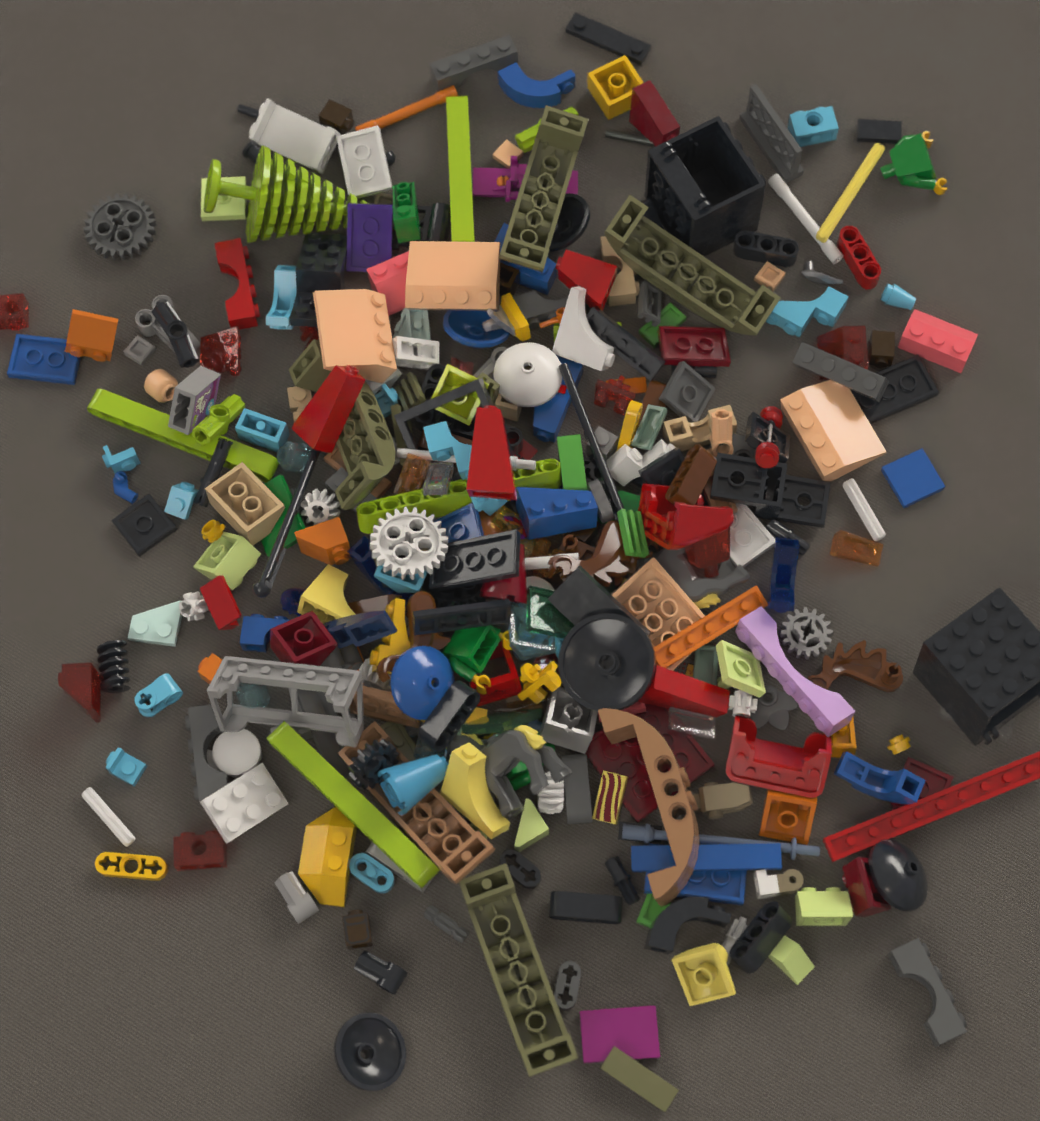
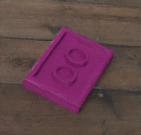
(628, 1029)

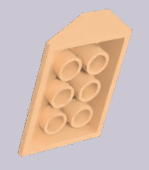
(453, 276)
(355, 332)
(831, 429)
(657, 603)

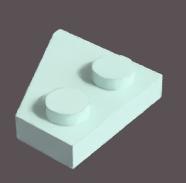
(413, 324)
(157, 625)

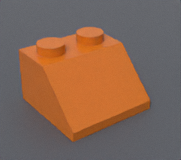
(91, 335)
(325, 542)
(787, 816)

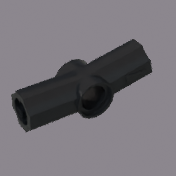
(181, 344)

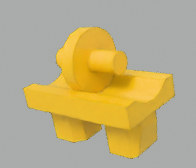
(536, 679)

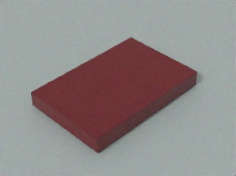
(694, 346)

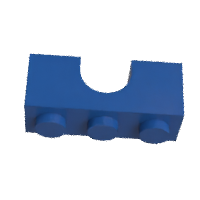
(256, 631)

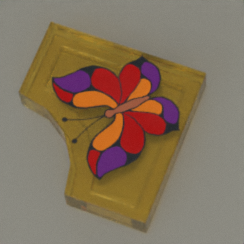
(510, 520)

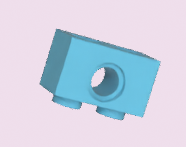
(823, 131)
(262, 430)

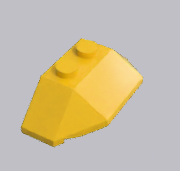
(327, 856)

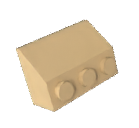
(245, 503)

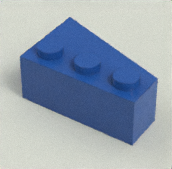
(530, 278)
(555, 511)

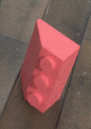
(390, 280)
(937, 341)

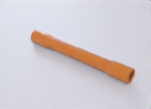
(410, 110)

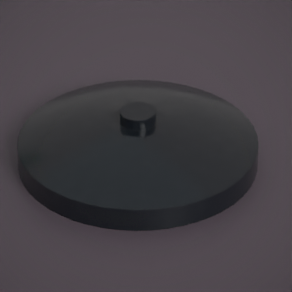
(607, 662)

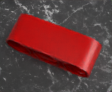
(859, 267)

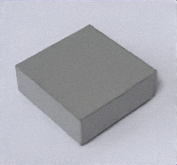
(139, 350)

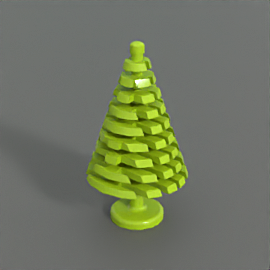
(281, 198)

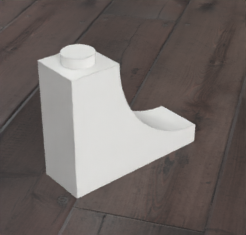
(577, 339)

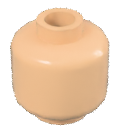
(160, 385)

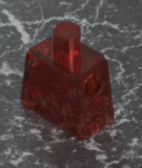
(710, 552)

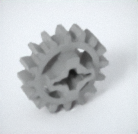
(793, 628)

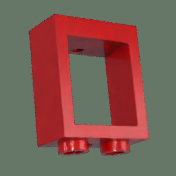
(507, 684)

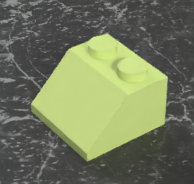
(228, 557)
(822, 907)

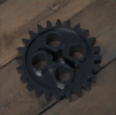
(455, 596)

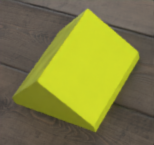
(462, 408)

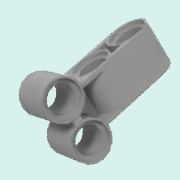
(154, 327)

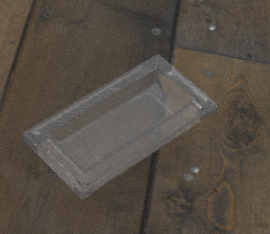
(691, 723)

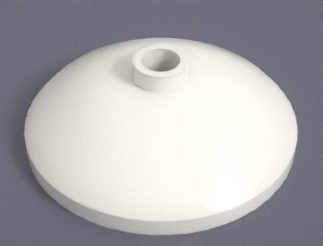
(530, 386)

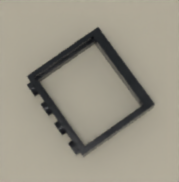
(477, 385)

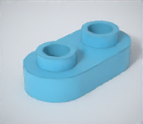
(372, 873)

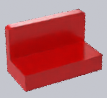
(221, 603)

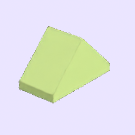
(531, 827)
(791, 959)

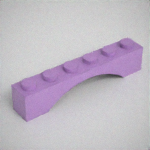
(823, 706)

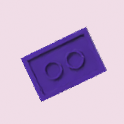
(368, 235)

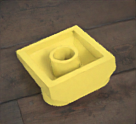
(704, 973)

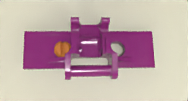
(501, 181)

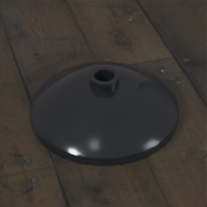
(571, 222)
(898, 875)
(382, 1048)

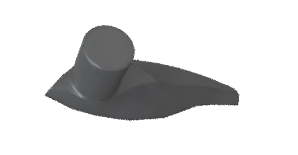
(818, 277)

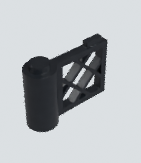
(435, 224)

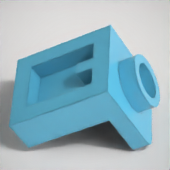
(488, 505)
(125, 766)

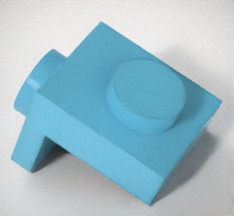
(386, 398)
(121, 461)
(181, 500)

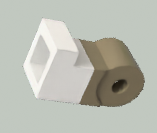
(777, 885)

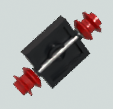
(767, 438)

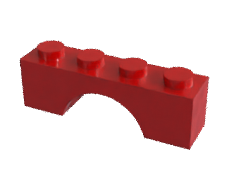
(232, 261)

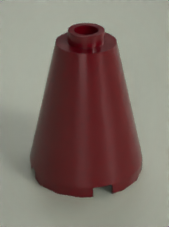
(512, 588)

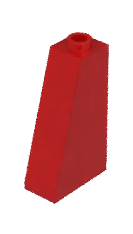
(329, 409)
(490, 461)
(686, 693)

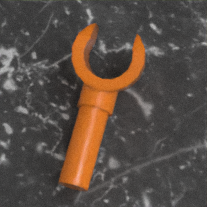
(559, 313)

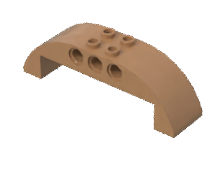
(431, 822)
(682, 833)

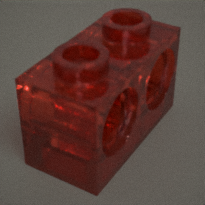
(10, 304)

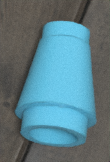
(897, 297)

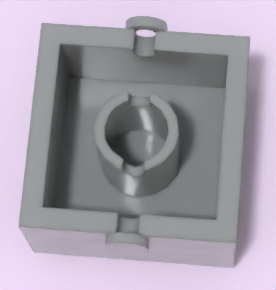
(567, 722)

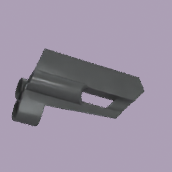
(316, 702)

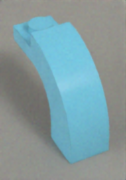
(284, 297)

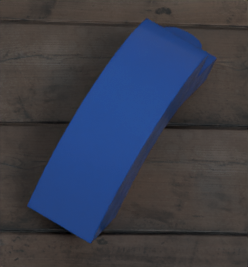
(533, 92)
(887, 785)

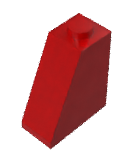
(587, 273)

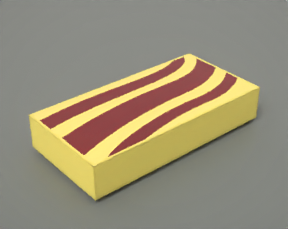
(610, 797)

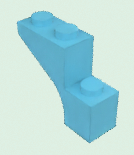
(796, 315)
(444, 445)

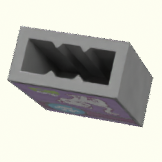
(193, 399)

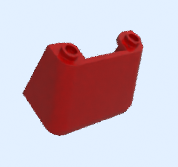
(679, 524)
(777, 764)

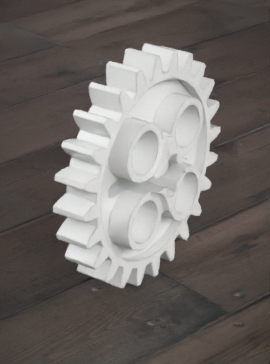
(409, 543)

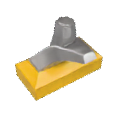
(508, 318)

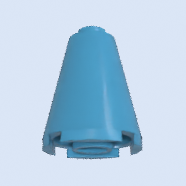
(412, 781)

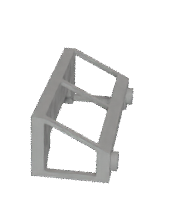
(336, 682)

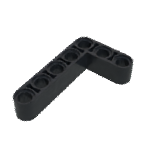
(456, 427)

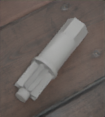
(734, 932)

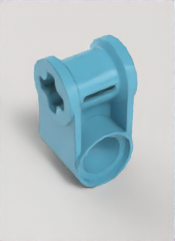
(160, 694)

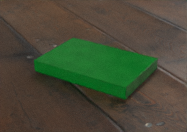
(280, 489)

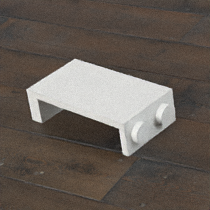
(294, 136)

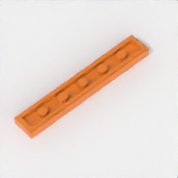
(708, 627)

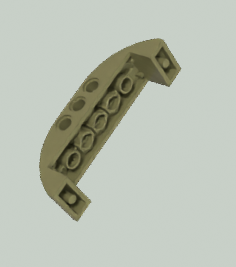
(543, 189)
(686, 273)
(365, 439)
(517, 971)

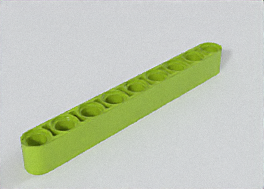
(460, 169)
(155, 426)
(544, 476)
(353, 804)

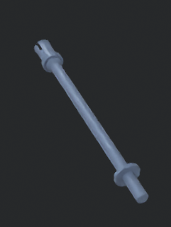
(648, 834)

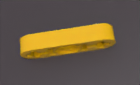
(630, 424)
(114, 858)

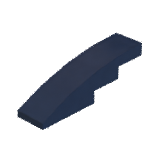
(360, 628)

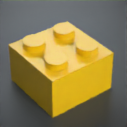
(613, 85)

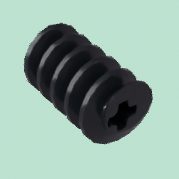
(111, 666)

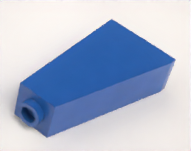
(550, 415)

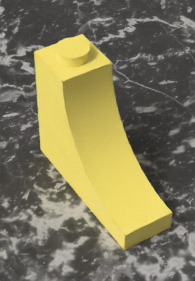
(326, 596)
(468, 791)

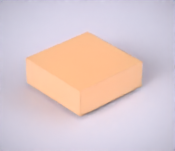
(505, 152)
(769, 276)

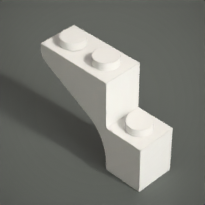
(627, 461)

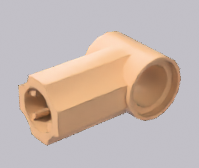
(721, 432)

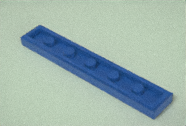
(711, 857)

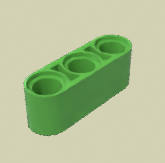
(571, 462)

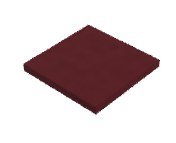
(627, 760)

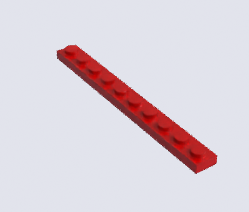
(933, 807)

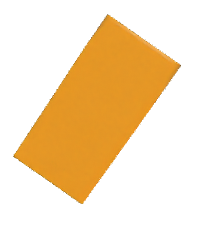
(844, 740)

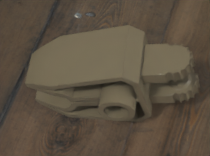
(721, 799)

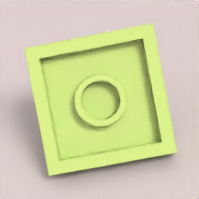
(226, 207)
(739, 669)

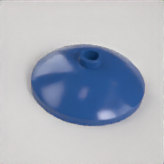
(468, 329)
(413, 678)

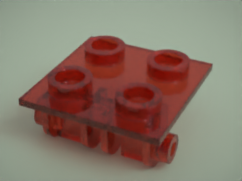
(222, 351)

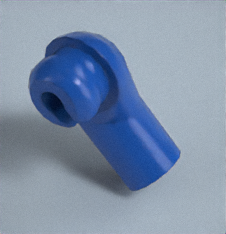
(121, 489)

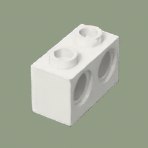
(415, 352)

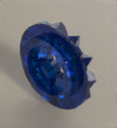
(289, 598)

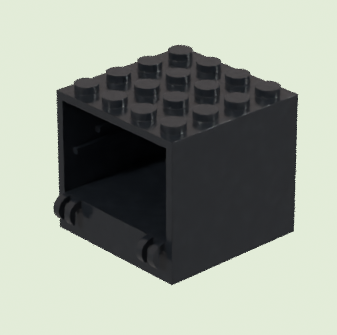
(704, 187)
(983, 666)

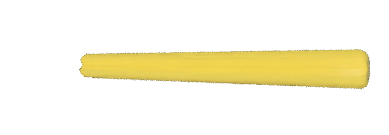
(850, 192)

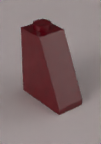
(651, 114)

